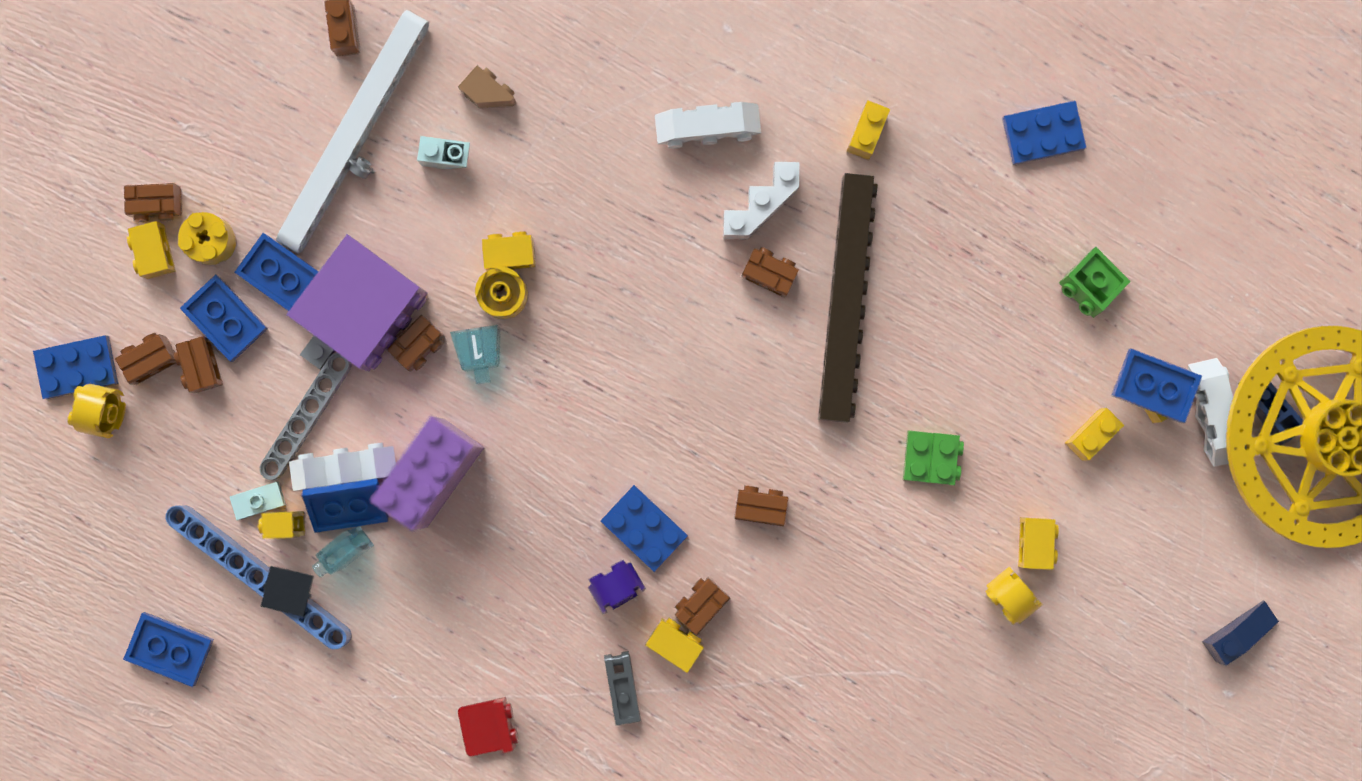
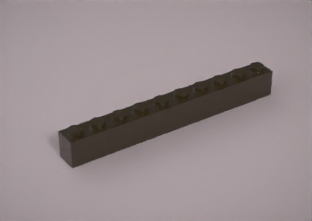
(846, 298)

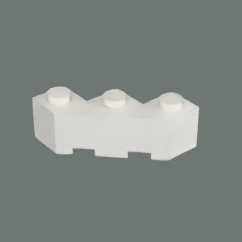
(707, 124)
(762, 202)
(1213, 407)
(342, 467)

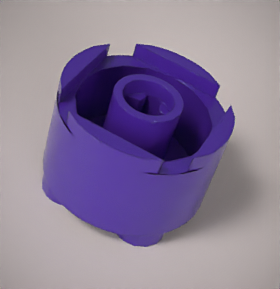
(616, 586)

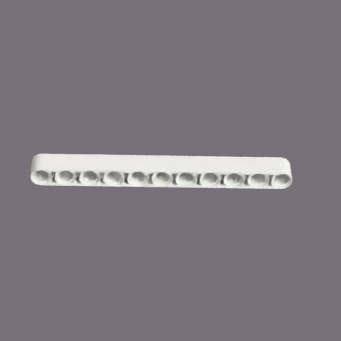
(352, 131)

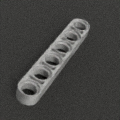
(309, 419)

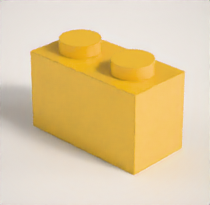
(868, 130)
(150, 250)
(509, 252)
(1094, 434)
(282, 524)
(1037, 543)
(675, 644)

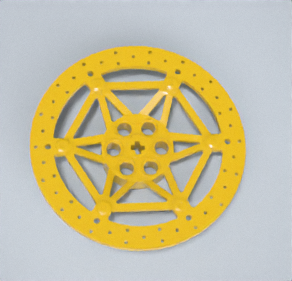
(1338, 436)

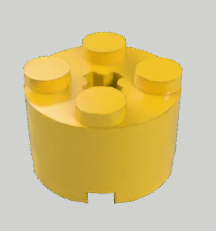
(197, 228)
(495, 280)
(97, 410)
(1013, 595)

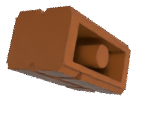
(342, 27)
(152, 201)
(770, 272)
(416, 344)
(146, 359)
(198, 365)
(761, 507)
(701, 605)

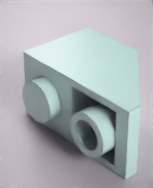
(443, 153)

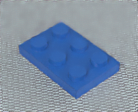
(1044, 132)
(276, 271)
(223, 318)
(75, 365)
(1156, 385)
(343, 505)
(644, 528)
(168, 649)

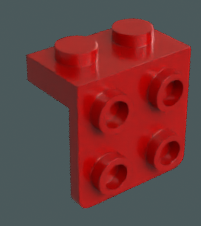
(487, 727)

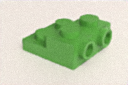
(1094, 283)
(932, 457)

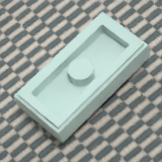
(257, 500)

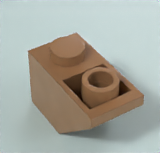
(485, 91)

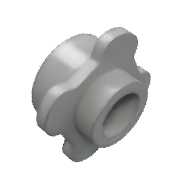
(361, 167)

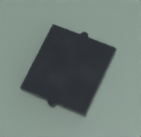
(287, 591)

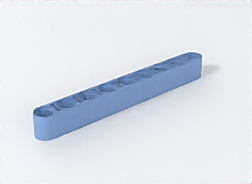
(247, 571)

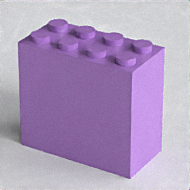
(357, 304)
(427, 473)

